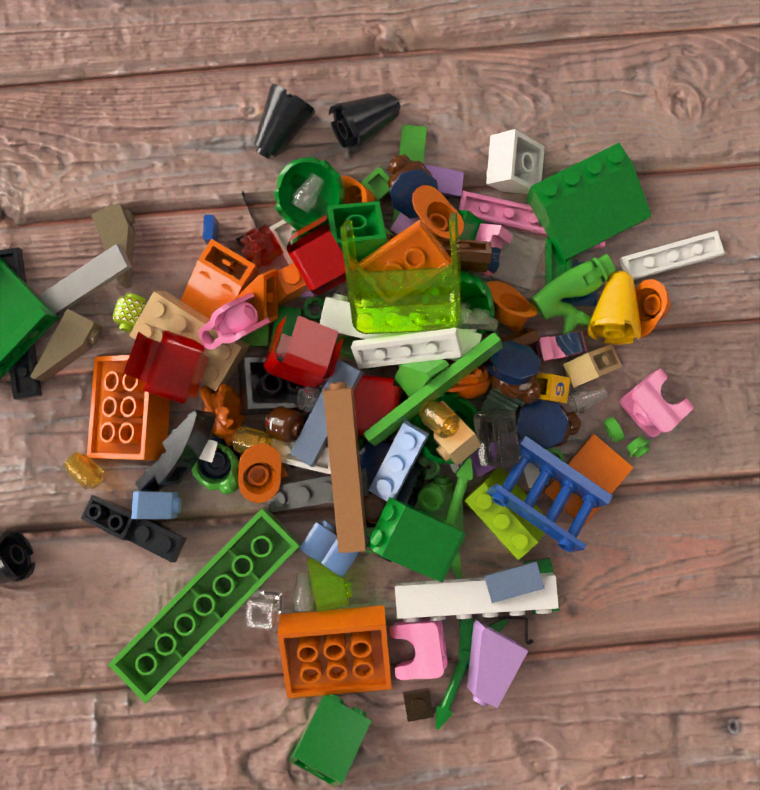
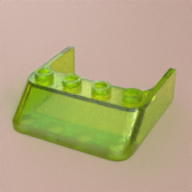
(403, 298)

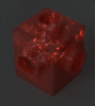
(260, 246)

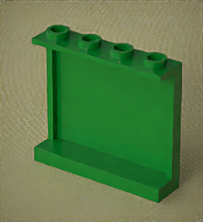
(22, 318)

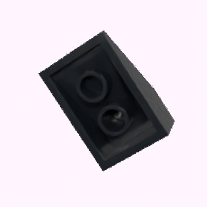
(263, 391)

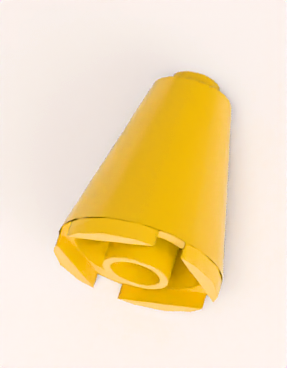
(617, 311)

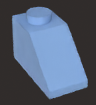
(155, 505)

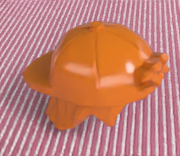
(473, 384)
(226, 407)

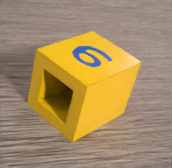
(553, 387)

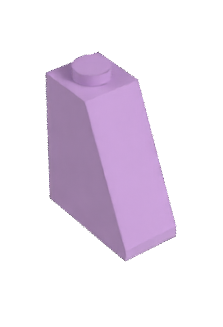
(492, 664)

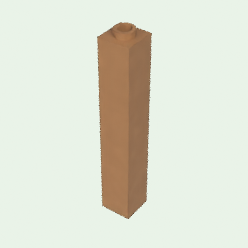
(345, 467)

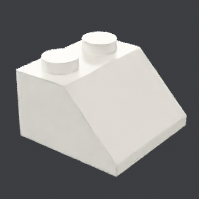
(514, 162)

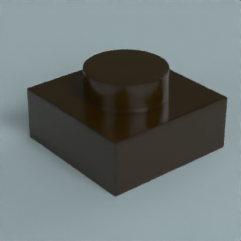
(418, 704)

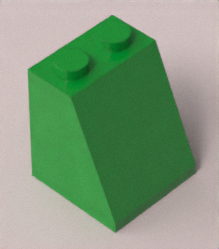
(416, 539)
(330, 740)

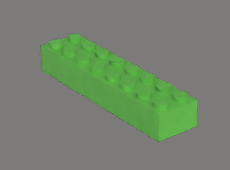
(204, 604)

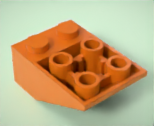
(217, 279)

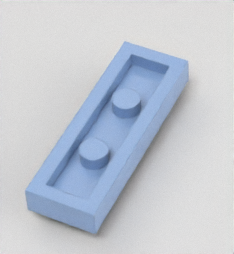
(398, 461)

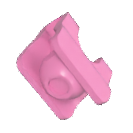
(231, 322)
(650, 409)
(429, 645)

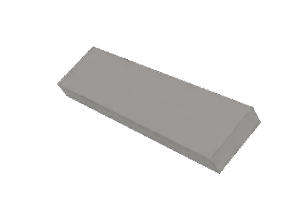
(87, 279)

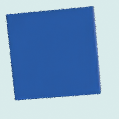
(210, 228)

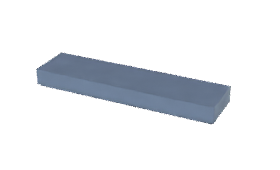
(314, 433)

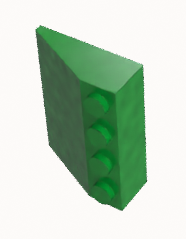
(589, 202)

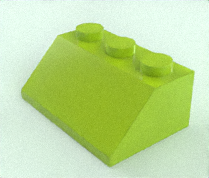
(507, 526)

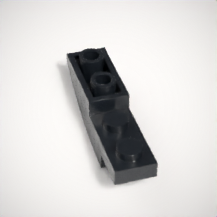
(182, 452)
(142, 532)

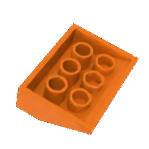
(123, 418)
(334, 651)

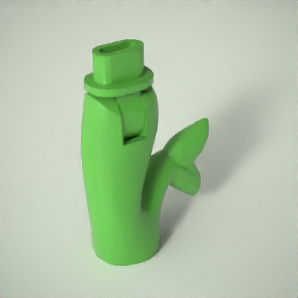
(573, 283)

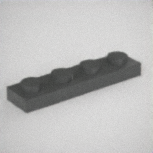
(308, 492)

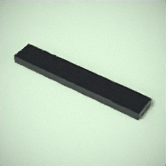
(22, 384)

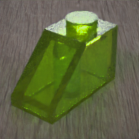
(328, 587)

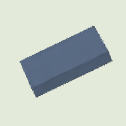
(514, 582)

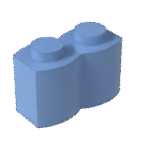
(323, 547)

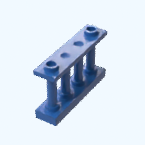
(571, 482)

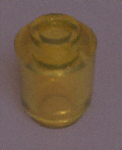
(439, 419)
(246, 437)
(84, 470)

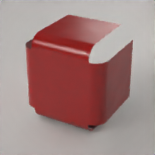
(318, 258)
(307, 354)
(168, 367)
(374, 400)

